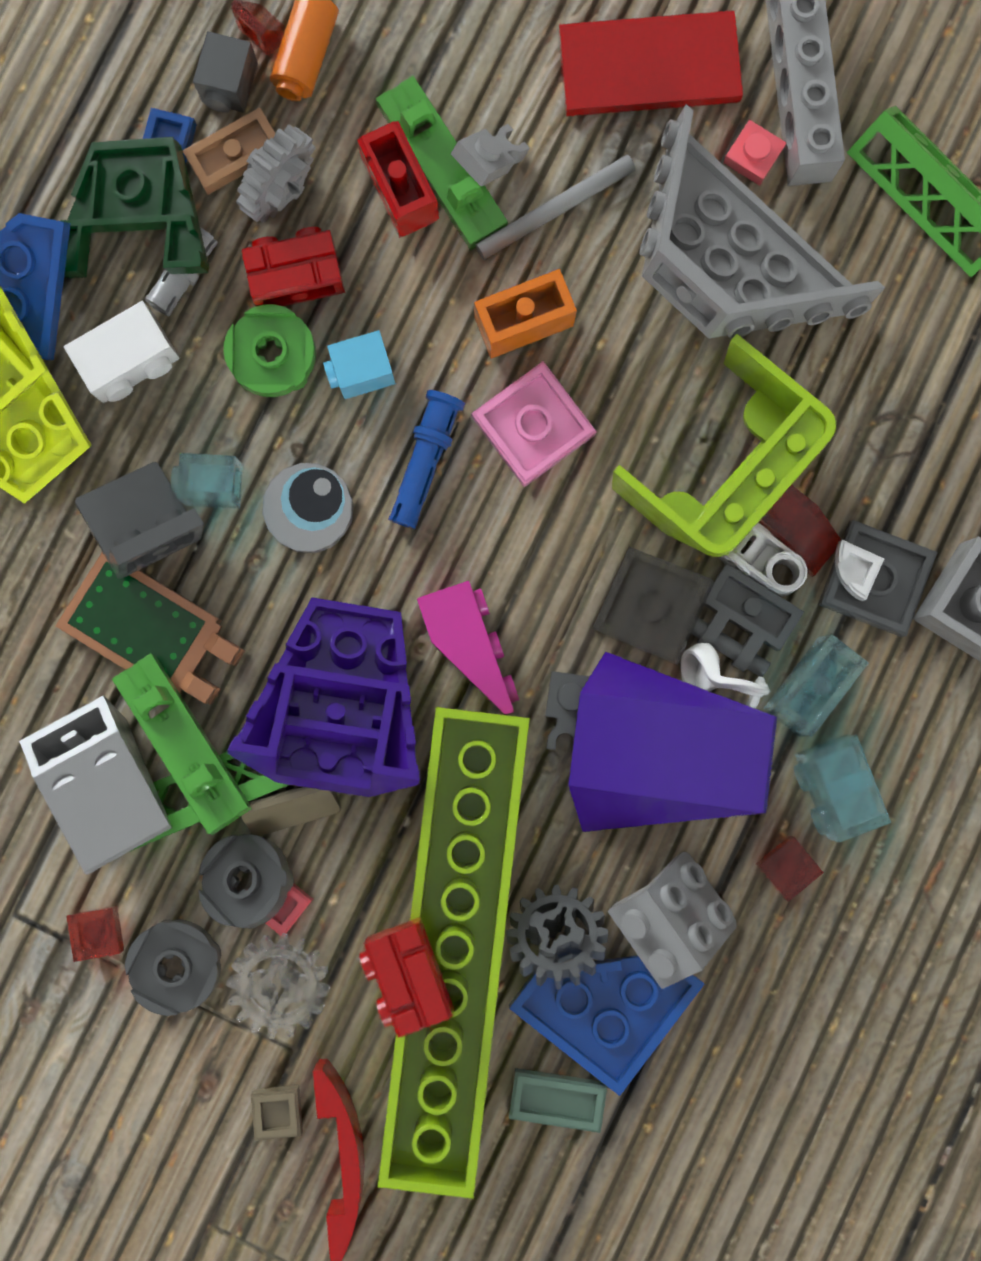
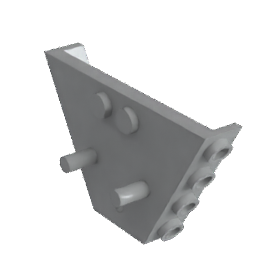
(729, 255)

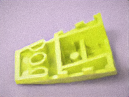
(35, 420)

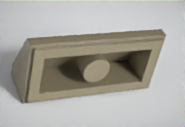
(290, 809)

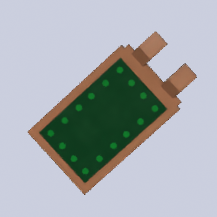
(143, 617)

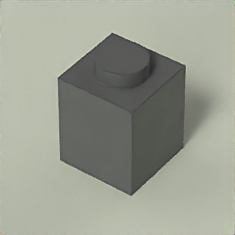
(225, 72)

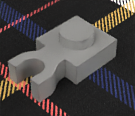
(489, 156)

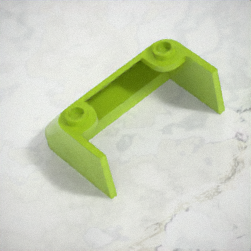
(791, 433)

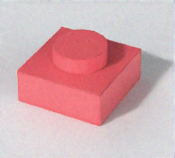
(754, 152)

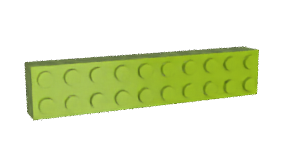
(463, 904)

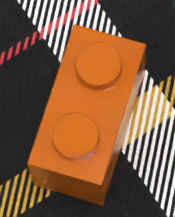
(525, 313)

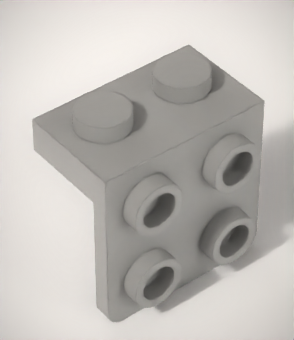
(675, 921)

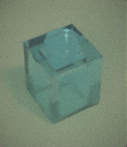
(208, 480)

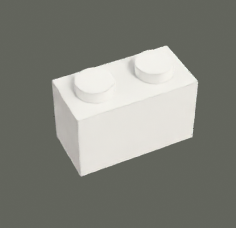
(122, 353)

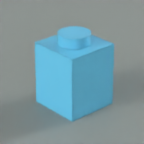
(359, 365)

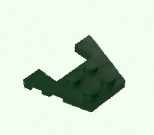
(136, 189)

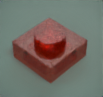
(789, 868)
(95, 933)

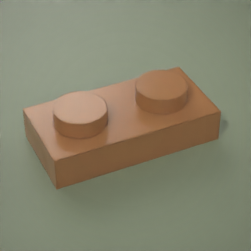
(224, 154)

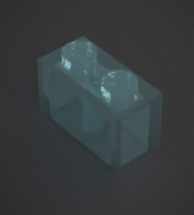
(816, 685)
(841, 788)

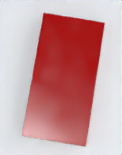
(650, 63)

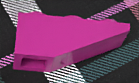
(458, 632)

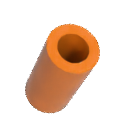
(303, 48)

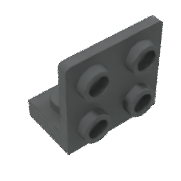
(138, 520)

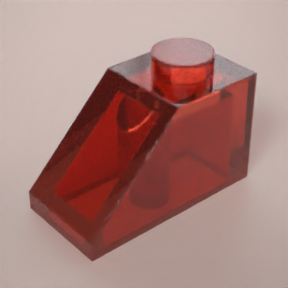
(802, 528)

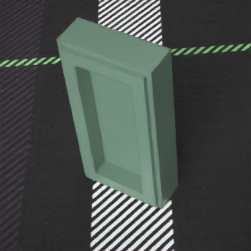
(557, 1100)

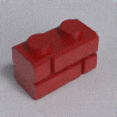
(398, 178)
(293, 268)
(407, 977)

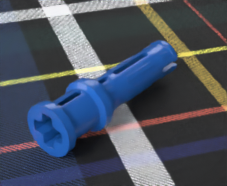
(431, 440)

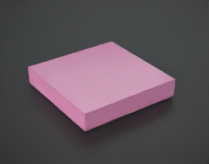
(533, 424)

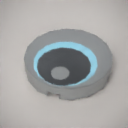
(307, 508)

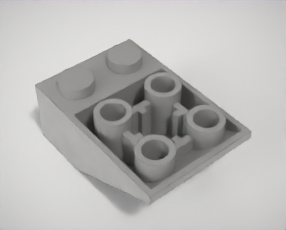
(96, 783)

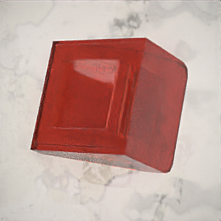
(258, 25)

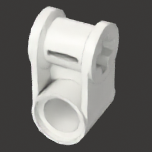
(762, 556)

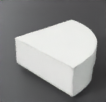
(856, 569)

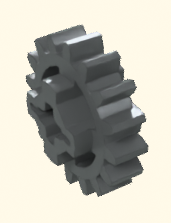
(543, 921)

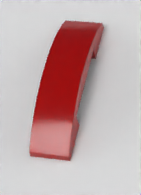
(335, 1101)

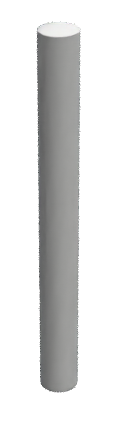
(555, 207)

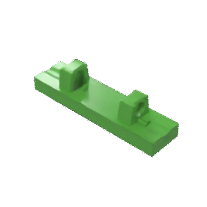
(461, 197)
(182, 745)

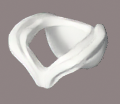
(702, 668)

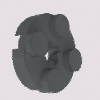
(269, 880)
(148, 975)

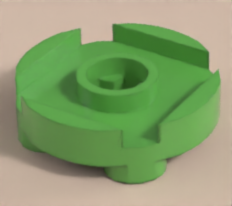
(252, 332)

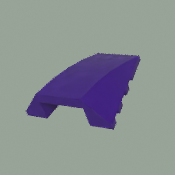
(336, 705)
(665, 751)

